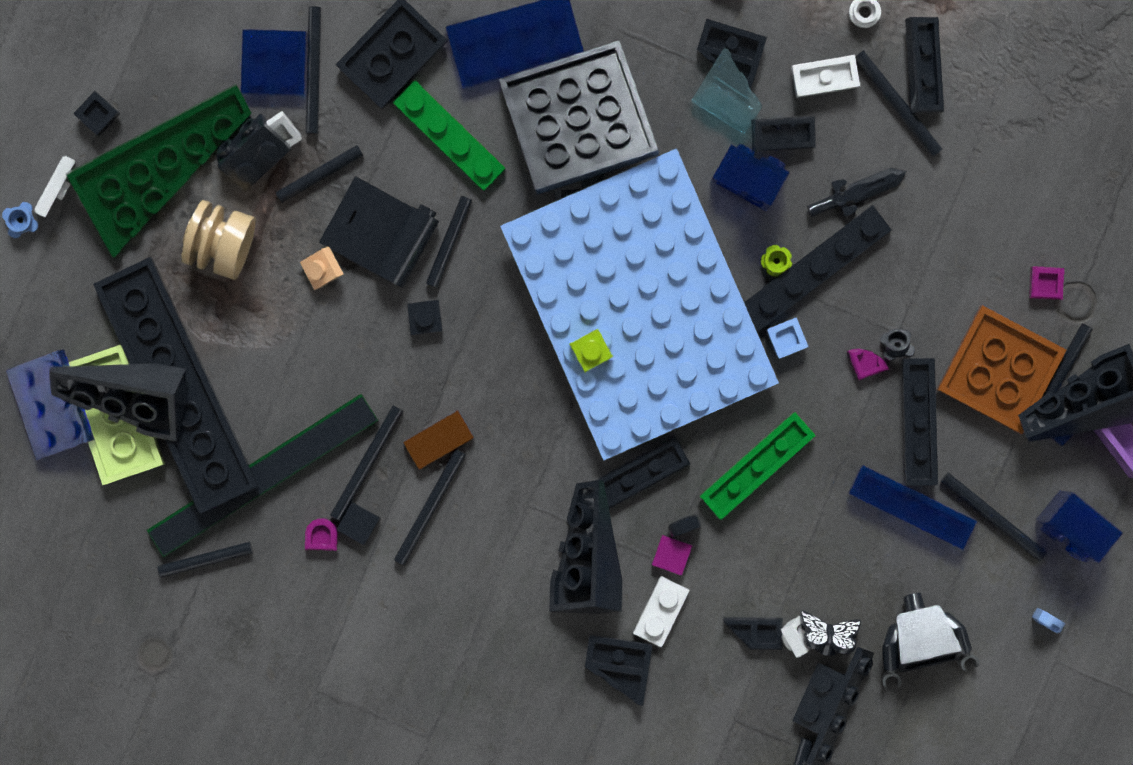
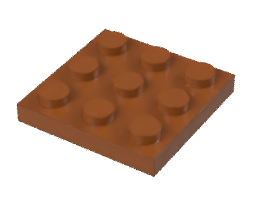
(1000, 368)

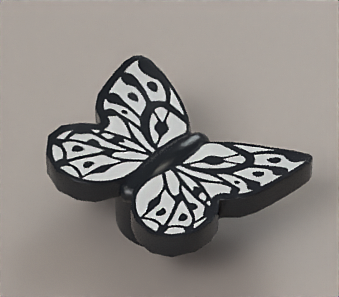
(829, 638)

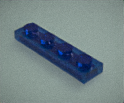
(912, 507)

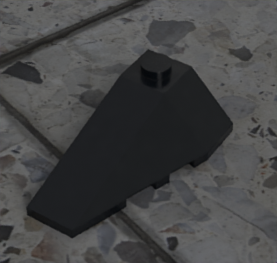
(1088, 402)

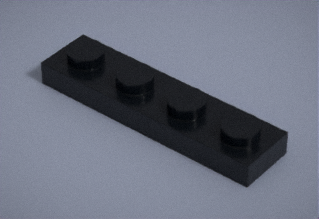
(919, 421)

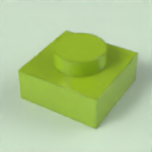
(591, 350)

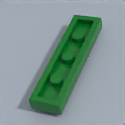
(449, 135)
(757, 465)

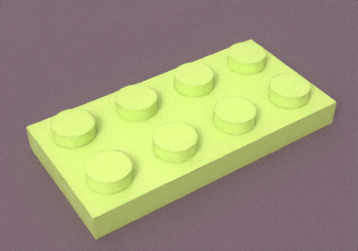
(117, 446)

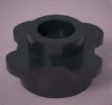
(897, 336)

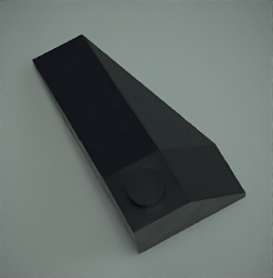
(139, 394)
(589, 566)

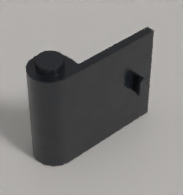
(383, 234)

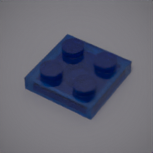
(273, 62)

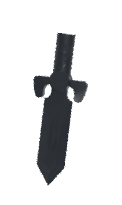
(857, 191)

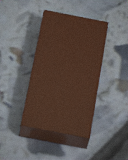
(438, 439)

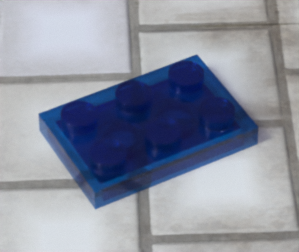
(49, 421)

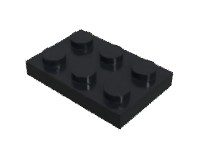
(391, 53)

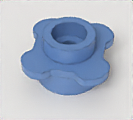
(11, 218)

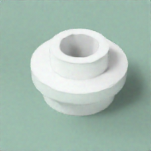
(875, 13)

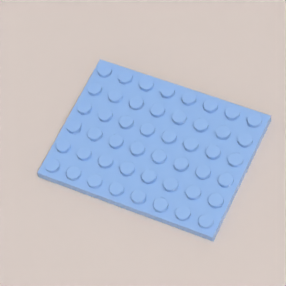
(657, 287)

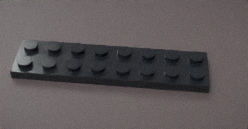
(154, 333)

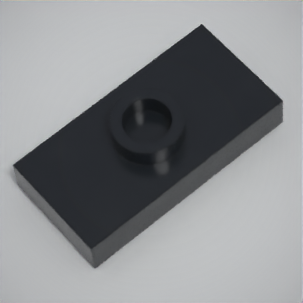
(783, 133)

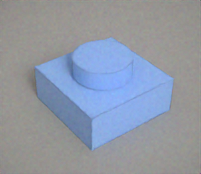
(787, 338)

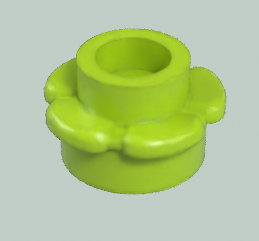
(773, 252)

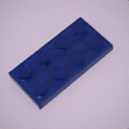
(513, 41)

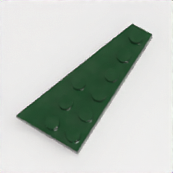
(144, 173)

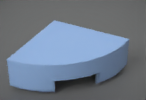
(1048, 620)

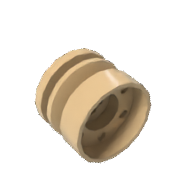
(211, 237)

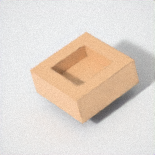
(321, 268)

